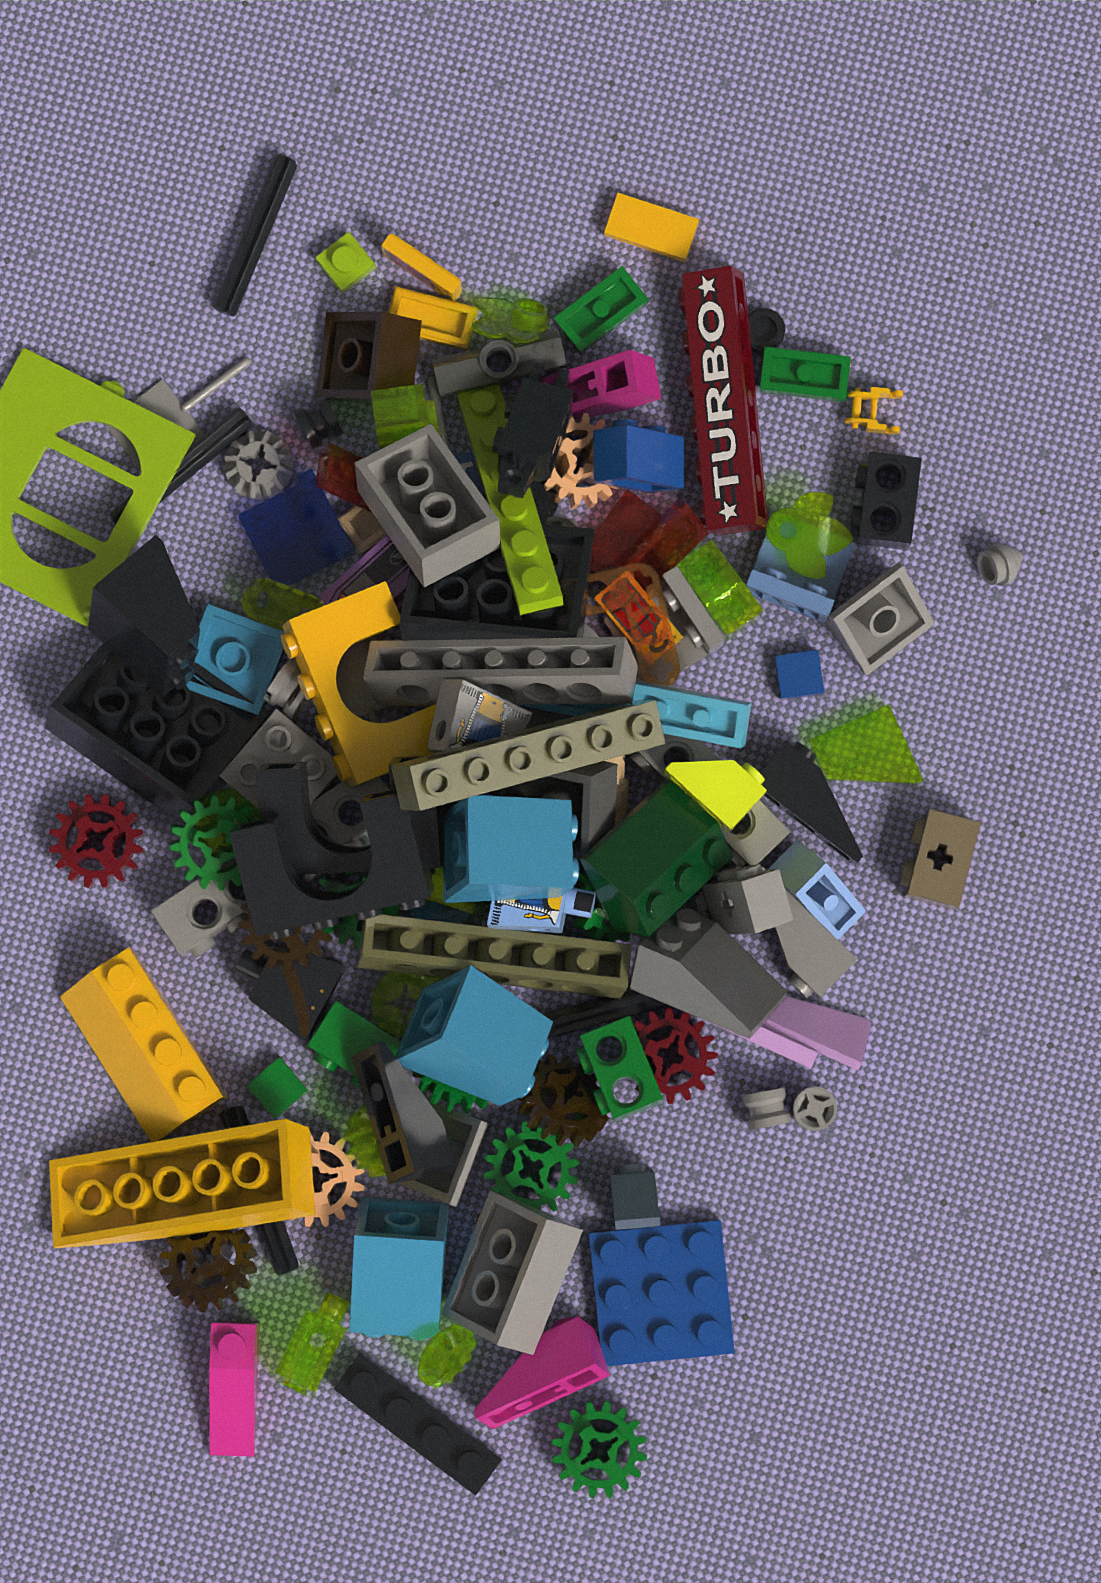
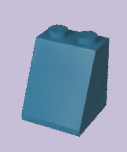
(508, 849)
(475, 1037)
(398, 1268)

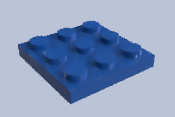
(661, 1293)

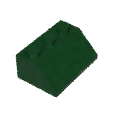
(655, 859)

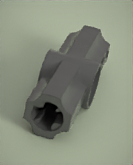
(470, 371)

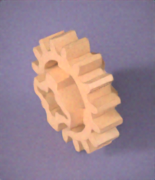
(566, 482)
(345, 1173)

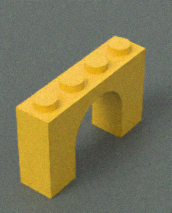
(318, 644)

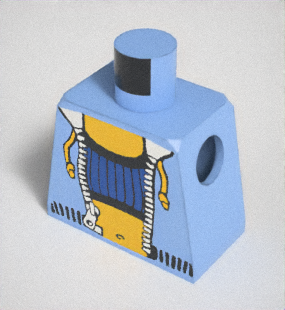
(540, 915)

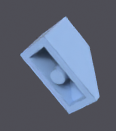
(818, 889)

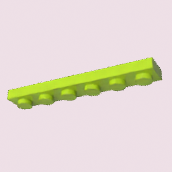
(521, 531)

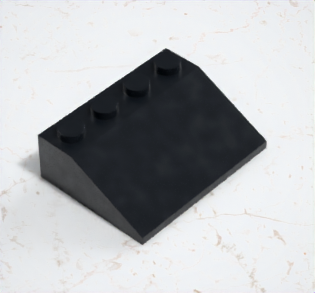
(481, 601)
(152, 743)

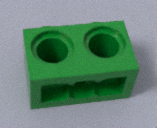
(629, 1066)

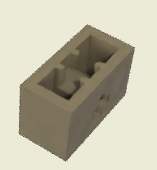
(957, 839)

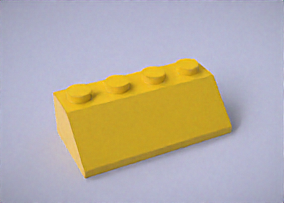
(142, 1045)

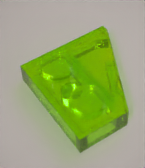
(867, 751)

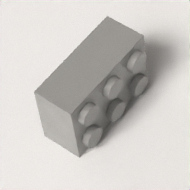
(427, 505)

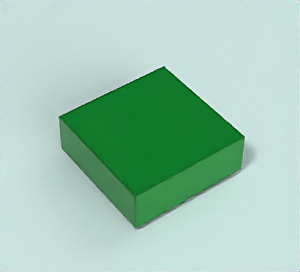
(277, 1088)

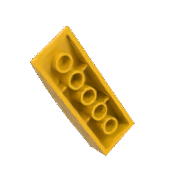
(183, 1185)

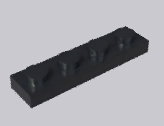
(418, 1424)

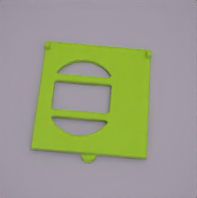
(36, 405)

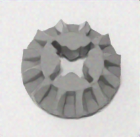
(269, 481)

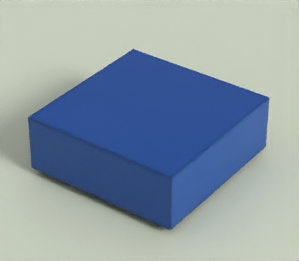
(799, 675)

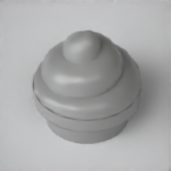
(999, 564)

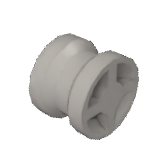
(821, 1106)
(766, 1109)

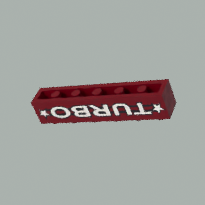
(723, 401)

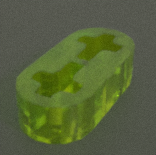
(281, 599)

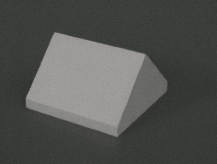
(880, 619)
(465, 1138)

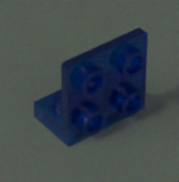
(296, 532)

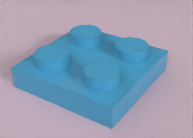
(239, 654)

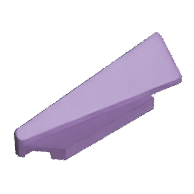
(805, 1029)

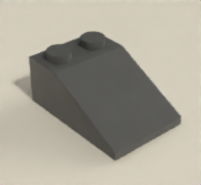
(591, 796)
(706, 974)

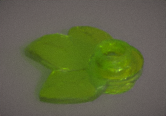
(517, 321)
(815, 534)

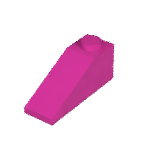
(612, 384)
(563, 1363)
(233, 1387)

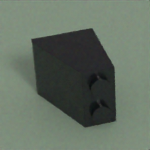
(147, 618)

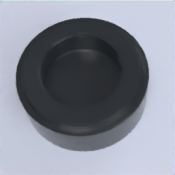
(766, 329)

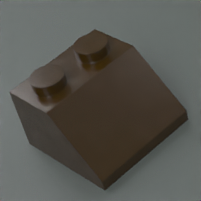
(366, 354)

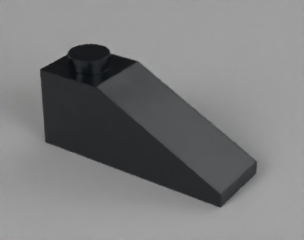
(804, 794)
(403, 1121)

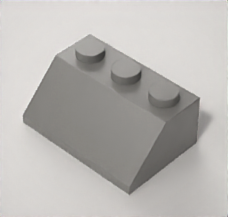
(511, 1273)

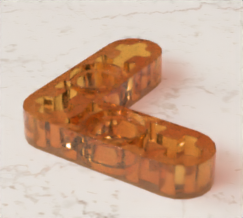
(621, 597)

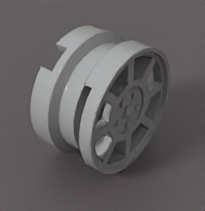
(287, 692)

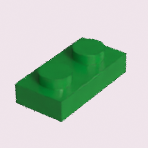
(601, 310)
(805, 374)

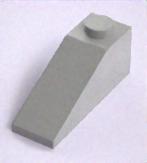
(810, 951)

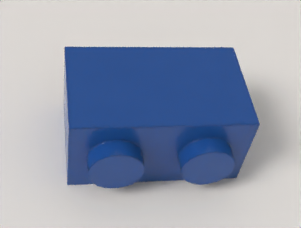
(638, 457)

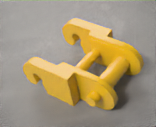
(871, 424)

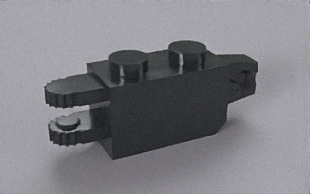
(534, 431)

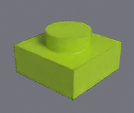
(345, 262)

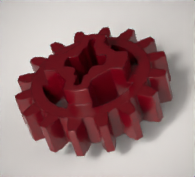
(108, 858)
(688, 1064)

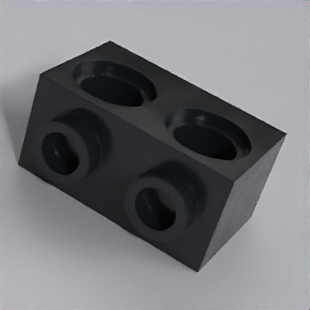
(896, 502)

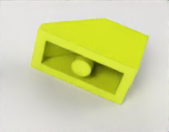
(719, 787)

